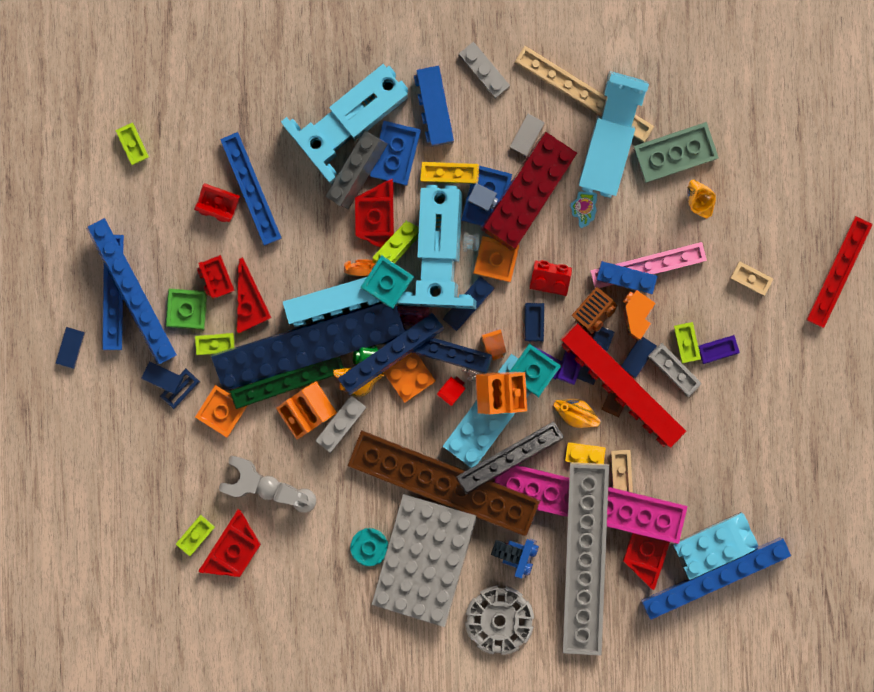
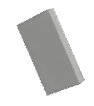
(527, 135)

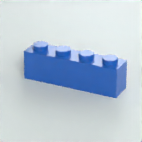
(435, 106)

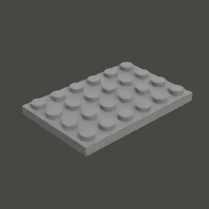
(424, 560)

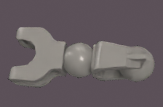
(267, 487)

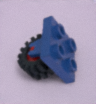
(516, 555)

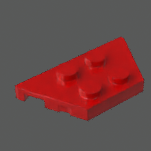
(375, 214)
(233, 549)
(646, 557)

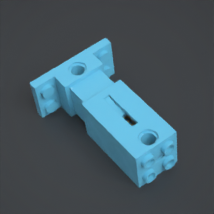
(349, 118)
(612, 135)
(439, 250)

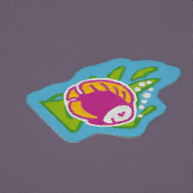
(584, 208)

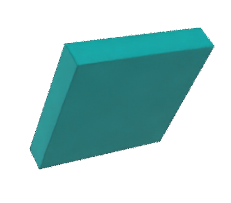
(387, 282)
(538, 369)

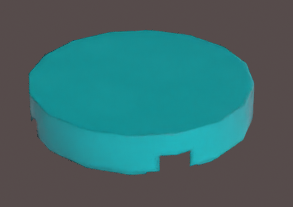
(369, 547)

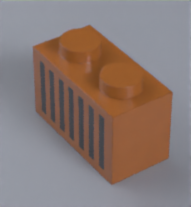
(594, 310)

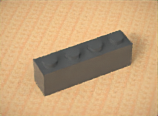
(356, 170)

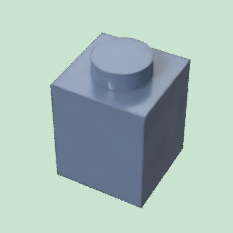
(483, 197)

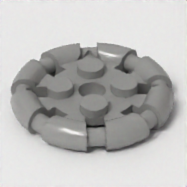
(511, 620)

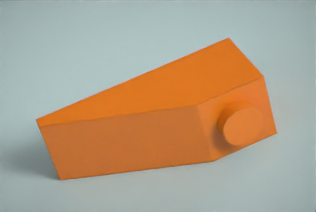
(494, 344)

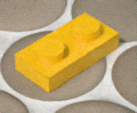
(584, 453)

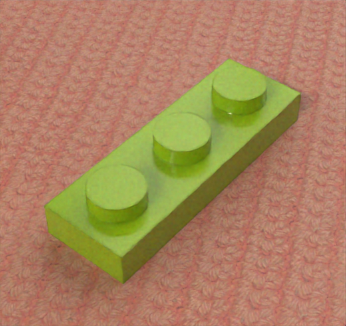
(398, 243)

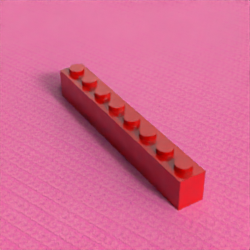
(619, 382)

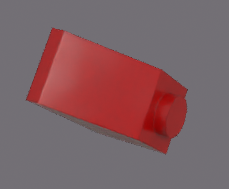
(451, 390)

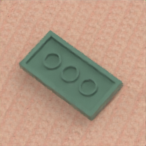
(676, 152)

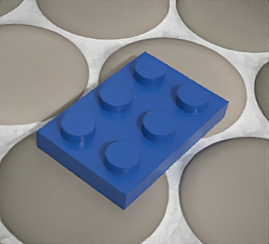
(399, 153)
(493, 180)

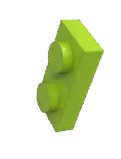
(132, 143)
(687, 342)
(214, 343)
(195, 535)

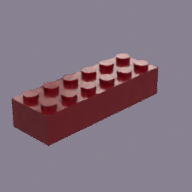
(528, 191)

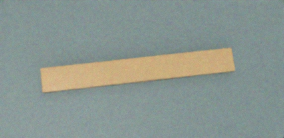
(574, 87)

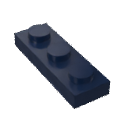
(479, 291)

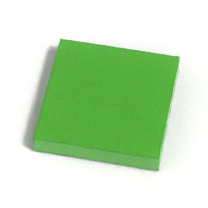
(186, 309)

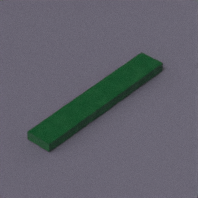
(284, 382)

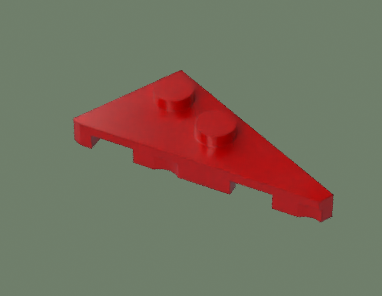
(251, 305)

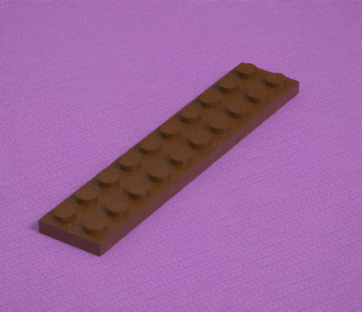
(438, 482)

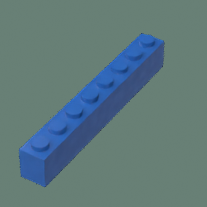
(131, 291)
(715, 579)

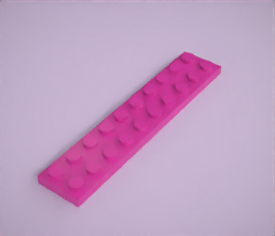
(624, 512)

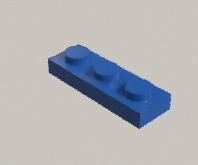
(626, 277)

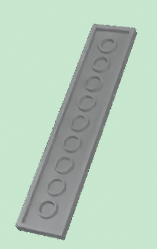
(585, 558)

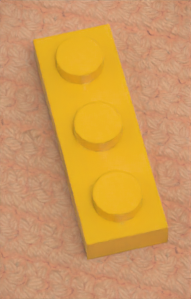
(449, 172)

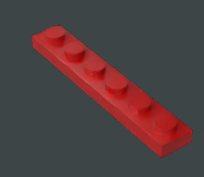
(839, 272)

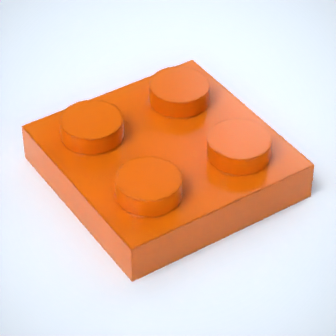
(495, 260)
(409, 376)
(219, 411)

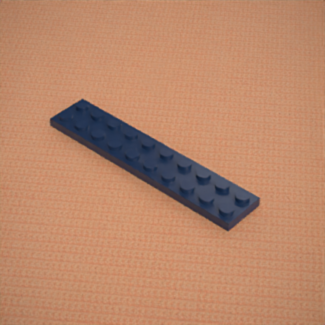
(307, 345)

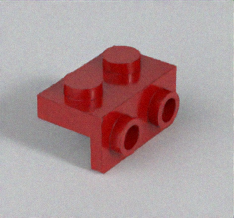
(217, 203)
(216, 277)
(551, 277)

